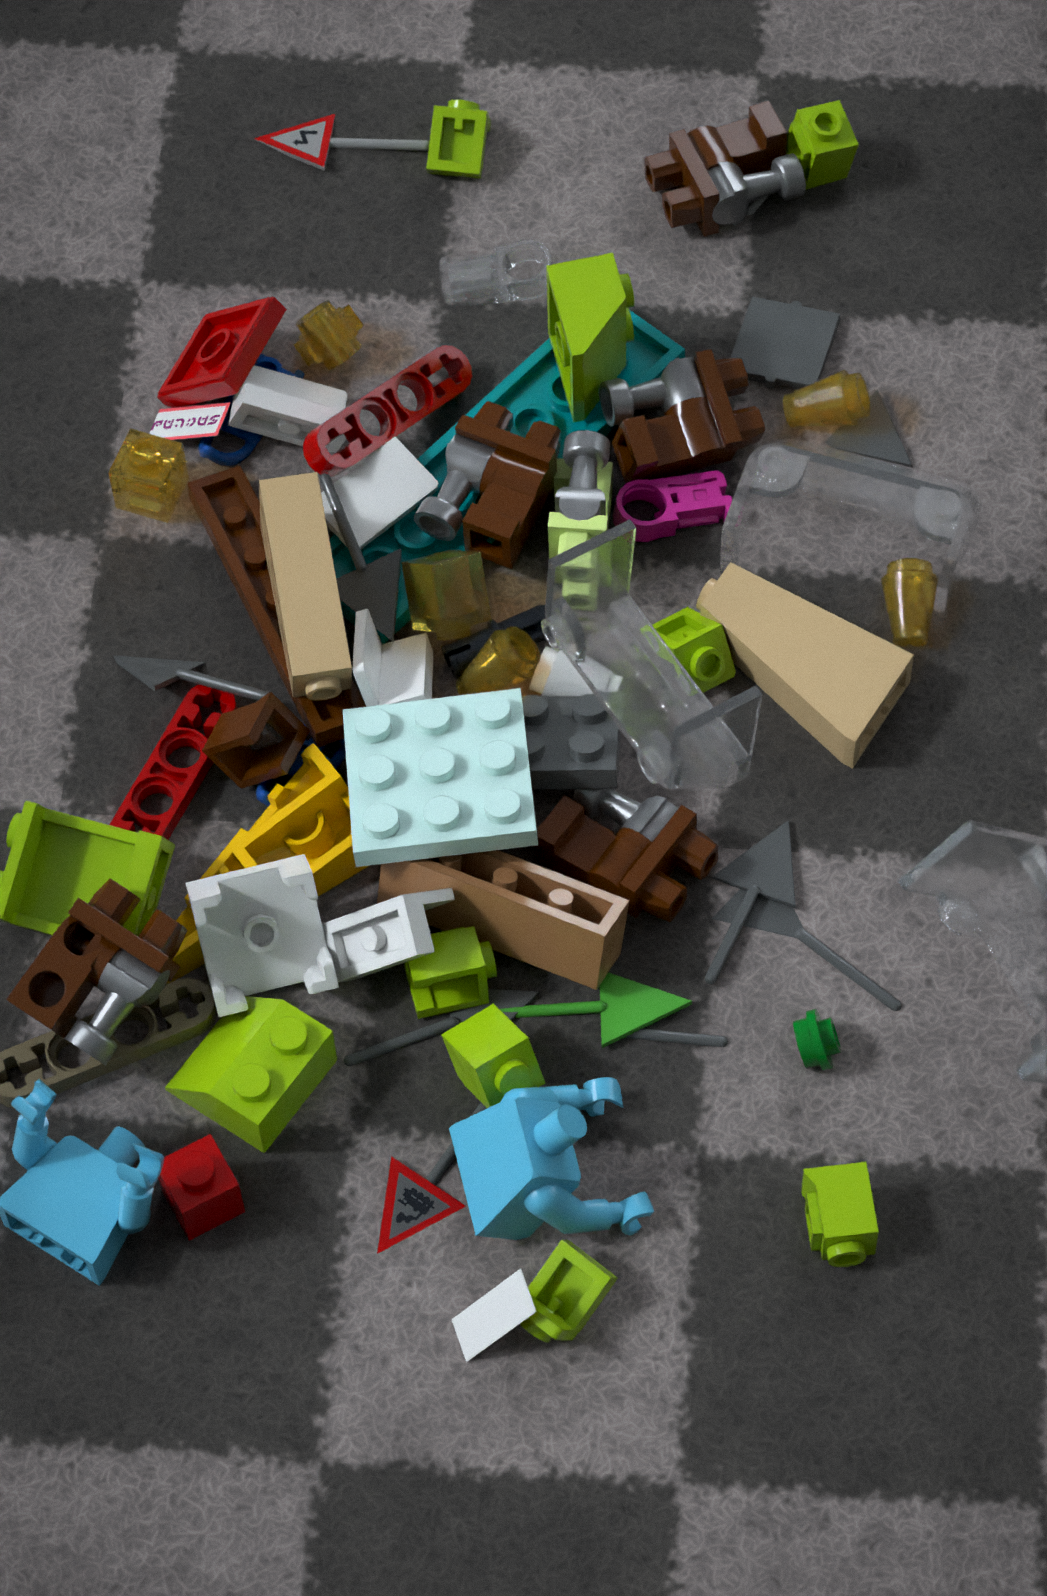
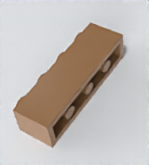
(519, 910)

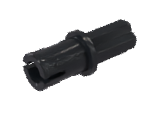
(463, 651)

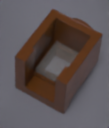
(256, 741)

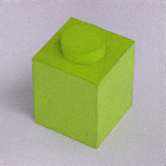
(492, 1056)

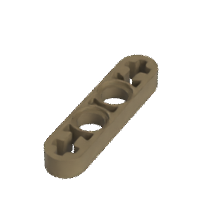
(179, 1030)

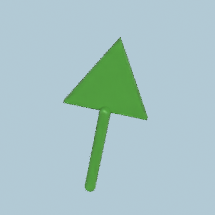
(622, 1004)

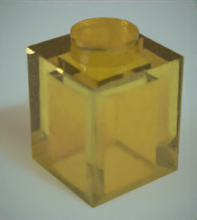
(446, 593)

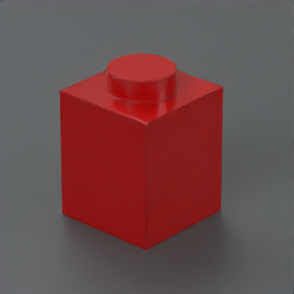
(200, 1187)

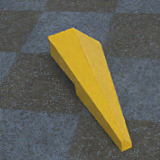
(302, 818)

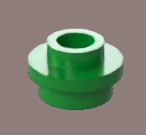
(816, 1040)

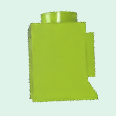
(822, 143)
(453, 974)
(840, 1213)

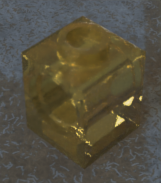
(148, 475)

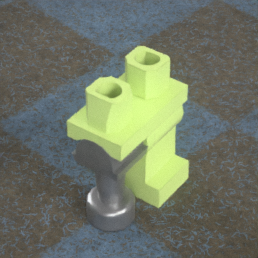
(581, 491)

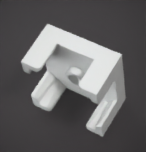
(261, 932)

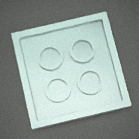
(439, 777)

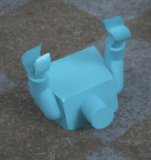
(524, 1167)
(76, 1197)

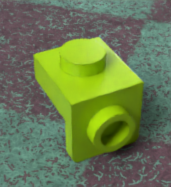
(566, 1293)

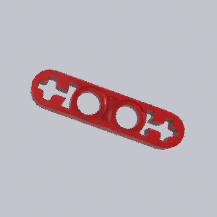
(386, 406)
(162, 777)

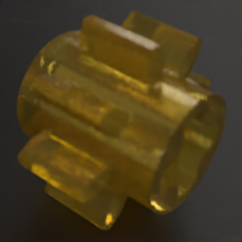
(328, 335)

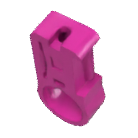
(681, 500)

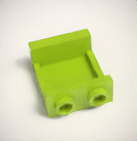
(71, 858)

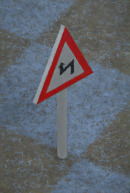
(313, 139)

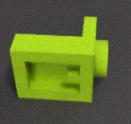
(458, 139)
(698, 646)

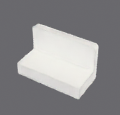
(285, 406)
(380, 492)
(390, 670)
(382, 934)

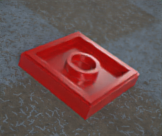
(221, 353)

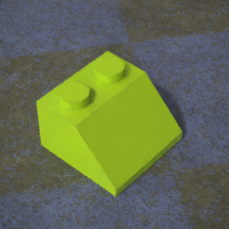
(588, 326)
(256, 1069)

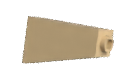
(304, 586)
(809, 660)

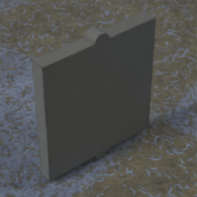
(785, 342)

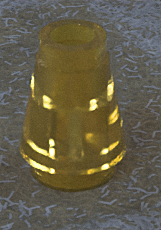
(829, 402)
(909, 599)
(501, 663)

